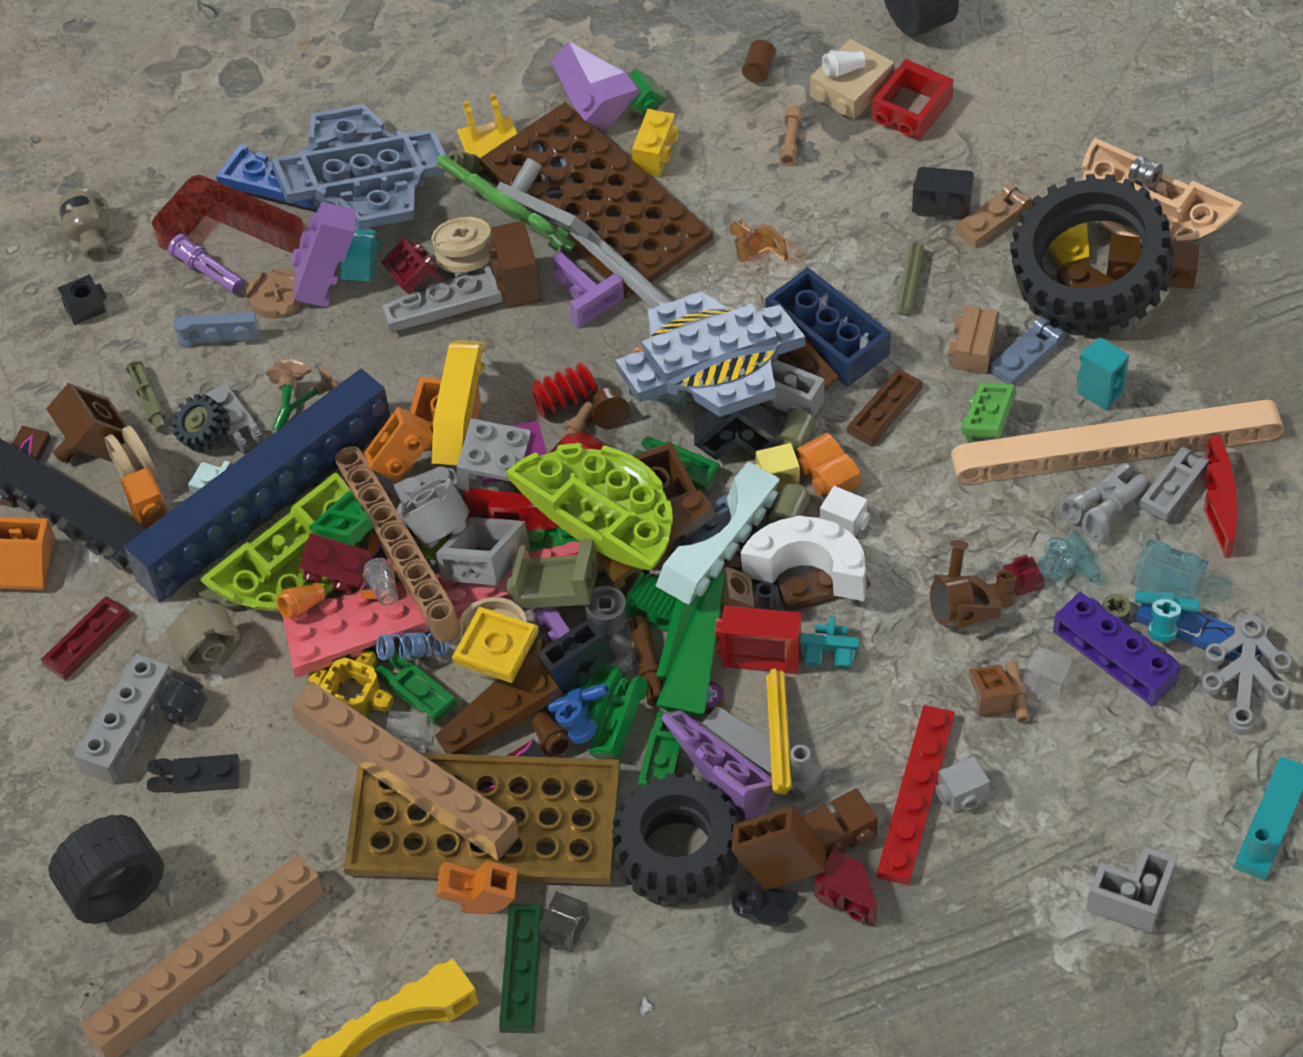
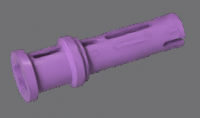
(197, 259)

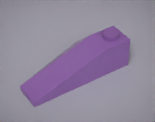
(594, 86)
(723, 766)

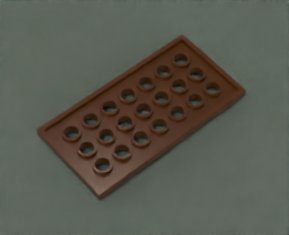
(597, 182)

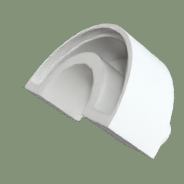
(809, 543)

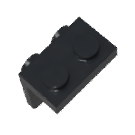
(942, 191)

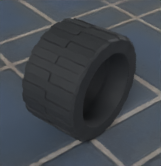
(921, 16)
(106, 869)

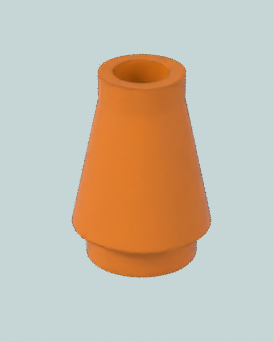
(297, 600)

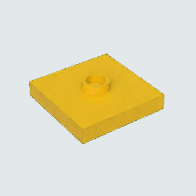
(495, 644)

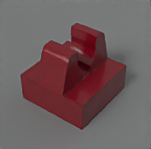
(1028, 574)

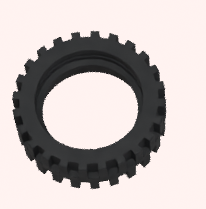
(1083, 203)

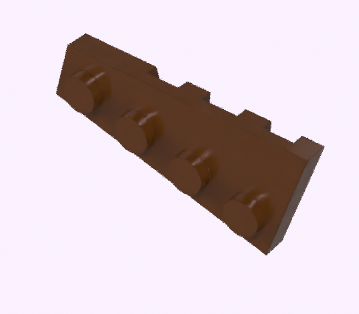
(687, 517)
(500, 708)

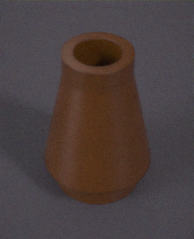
(551, 734)

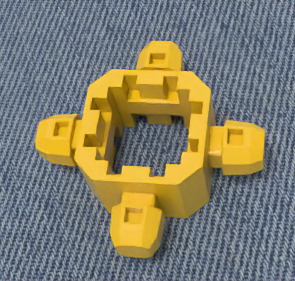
(363, 671)

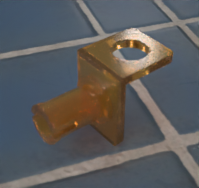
(753, 241)

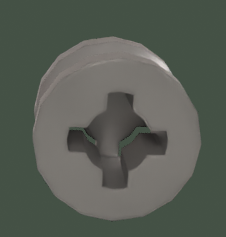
(1145, 172)

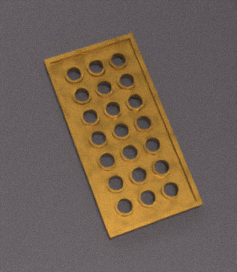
(504, 772)

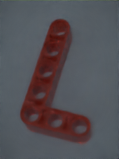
(210, 198)

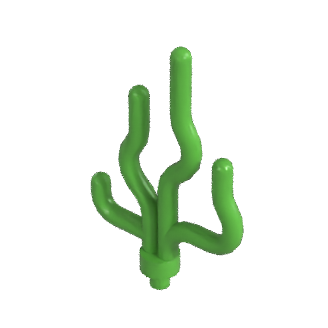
(557, 238)

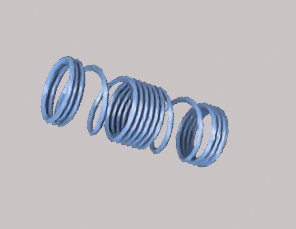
(413, 646)

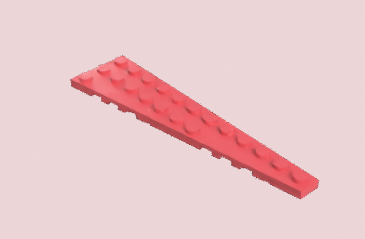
(352, 624)

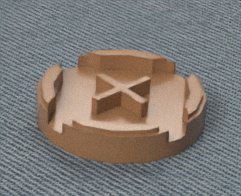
(273, 294)

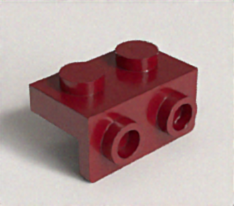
(333, 563)

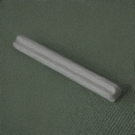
(622, 268)

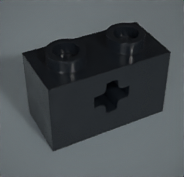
(576, 655)

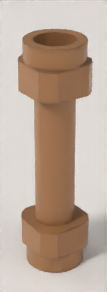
(789, 150)

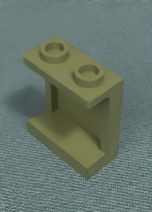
(554, 579)

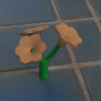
(286, 373)

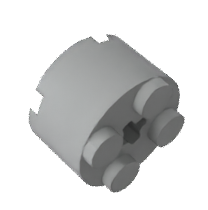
(434, 512)

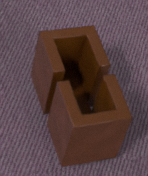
(849, 825)

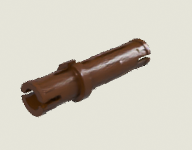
(646, 657)

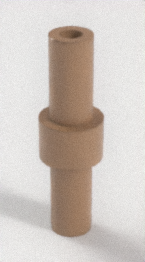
(578, 423)
(1020, 692)

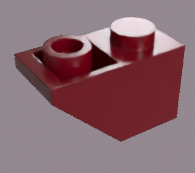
(846, 888)

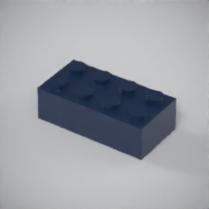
(833, 325)

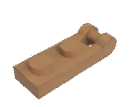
(992, 216)

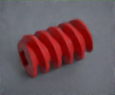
(562, 388)

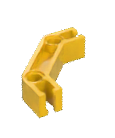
(456, 399)

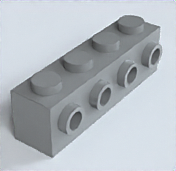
(796, 389)
(123, 719)

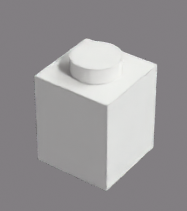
(845, 510)

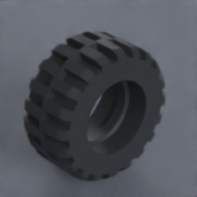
(669, 802)

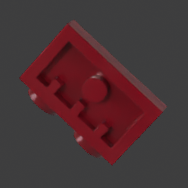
(410, 265)

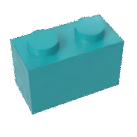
(1102, 373)

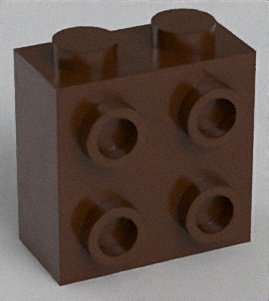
(779, 848)

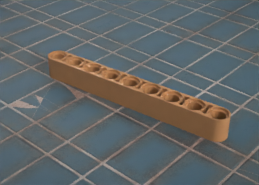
(399, 545)

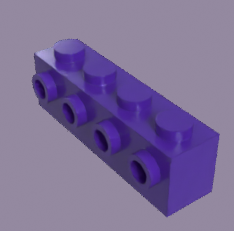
(1116, 648)

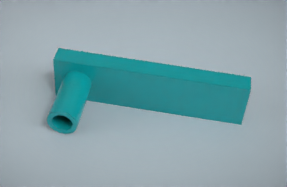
(1271, 819)

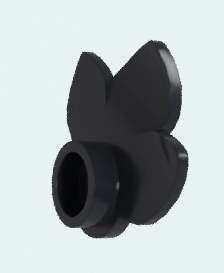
(765, 906)

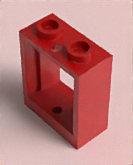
(920, 80)
(757, 653)

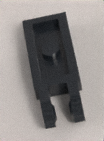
(195, 774)

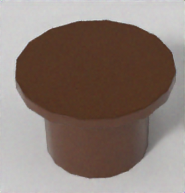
(609, 409)

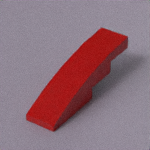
(1220, 498)

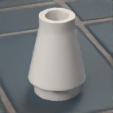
(842, 62)

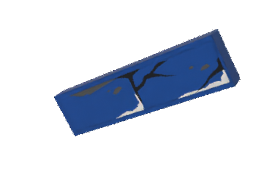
(1198, 630)

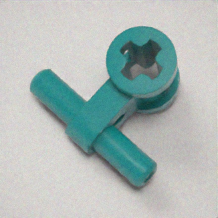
(1165, 610)

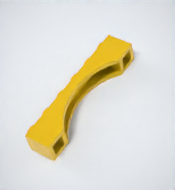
(433, 998)

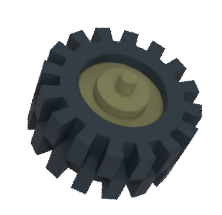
(200, 423)

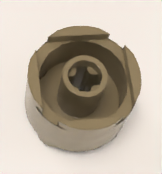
(204, 637)

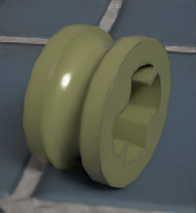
(1117, 601)

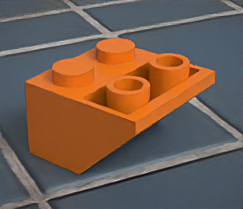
(25, 552)

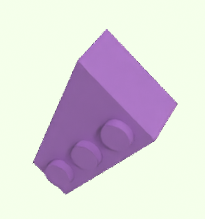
(321, 251)

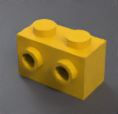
(655, 141)

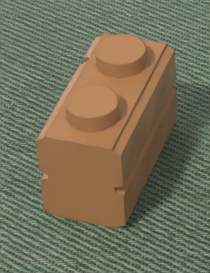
(975, 339)

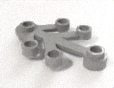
(1247, 667)

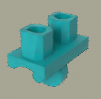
(815, 644)

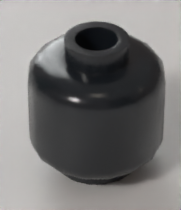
(182, 701)

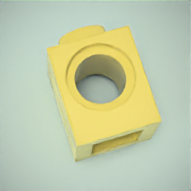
(781, 463)

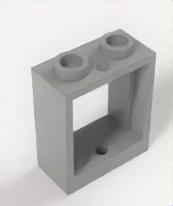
(490, 567)

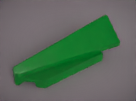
(690, 651)

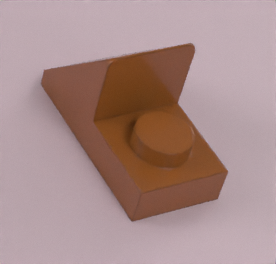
(992, 690)

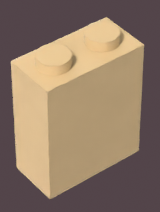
(854, 90)

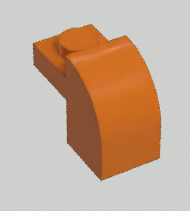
(478, 891)

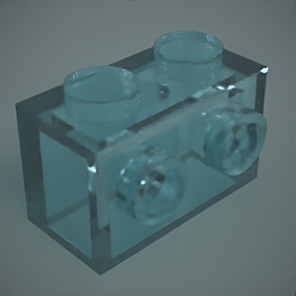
(1169, 570)

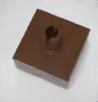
(84, 422)

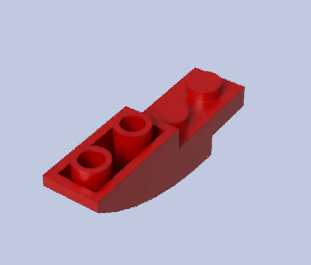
(507, 507)

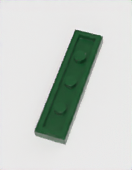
(521, 969)

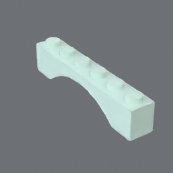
(691, 566)

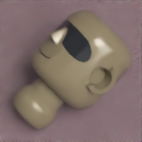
(85, 220)

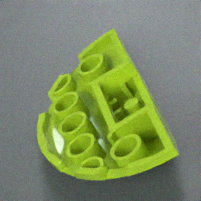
(600, 498)
(271, 562)

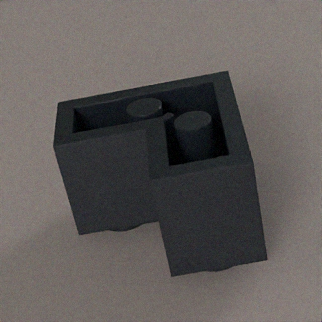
(750, 428)

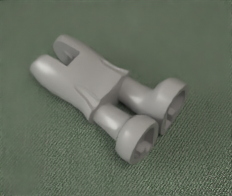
(1111, 496)

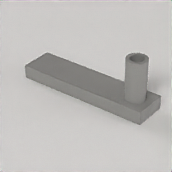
(550, 213)
(756, 749)

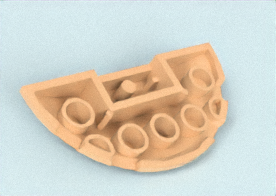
(1190, 208)

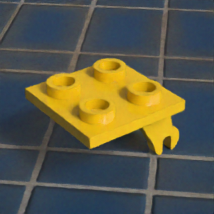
(486, 137)

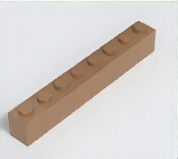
(406, 771)
(203, 959)

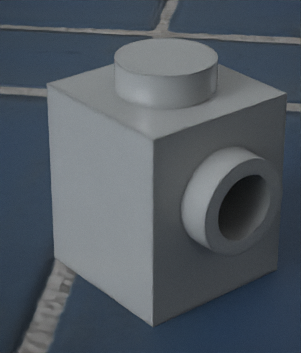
(963, 785)

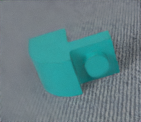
(361, 256)

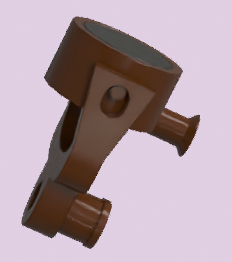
(953, 594)

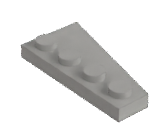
(458, 295)

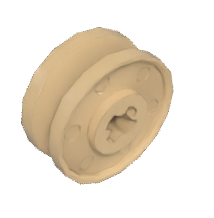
(462, 244)
(130, 455)

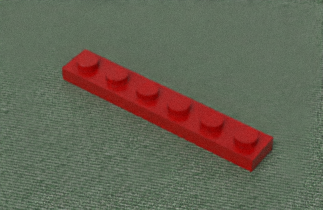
(915, 795)

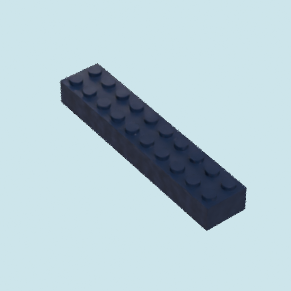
(257, 486)

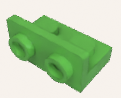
(988, 411)

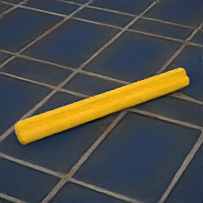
(779, 732)

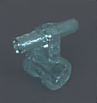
(1067, 554)

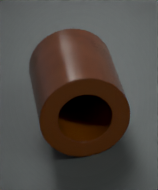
(758, 61)

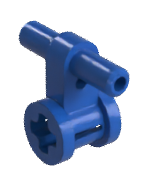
(573, 711)

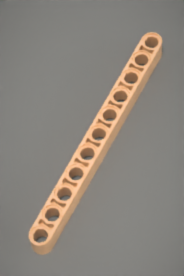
(1115, 442)

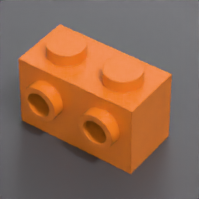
(399, 445)

